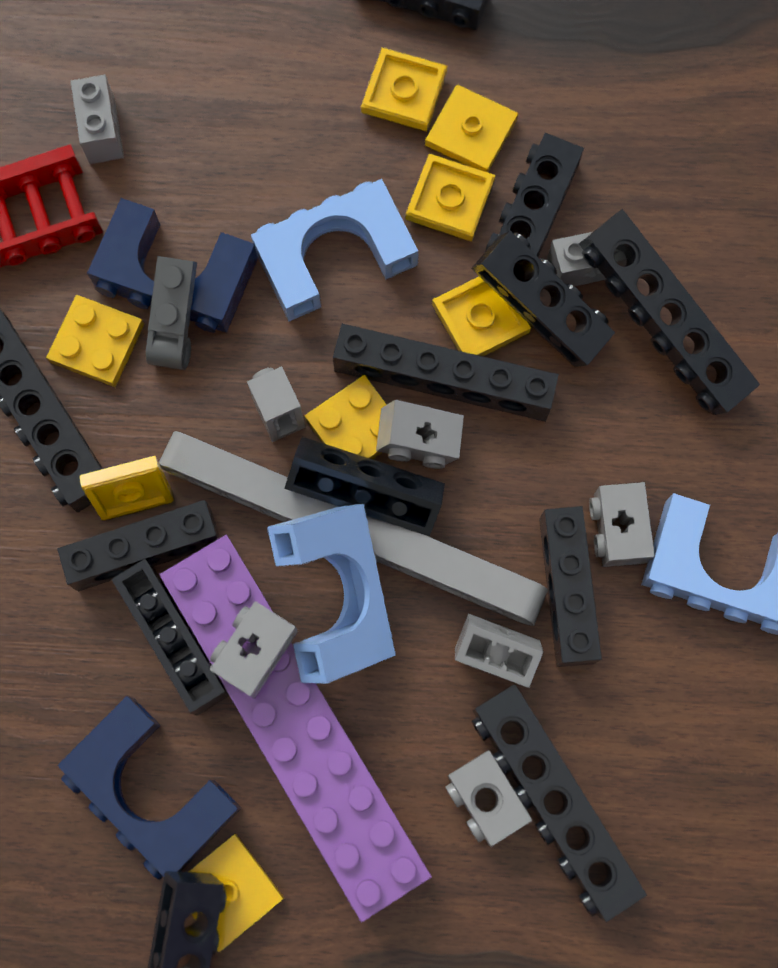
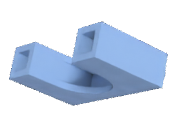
(364, 212)
(679, 571)
(363, 629)

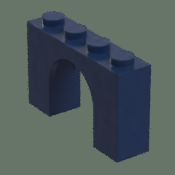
(121, 262)
(97, 770)

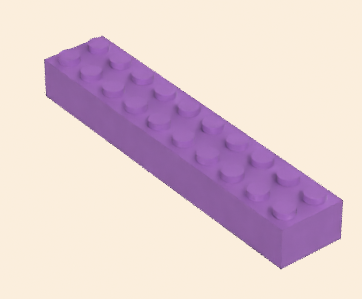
(302, 741)

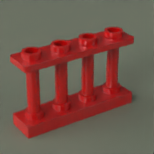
(27, 177)

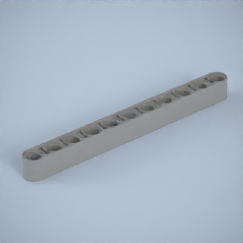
(392, 545)

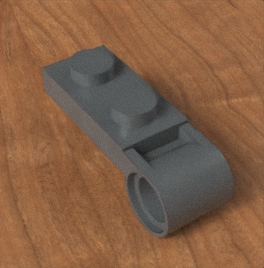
(171, 313)

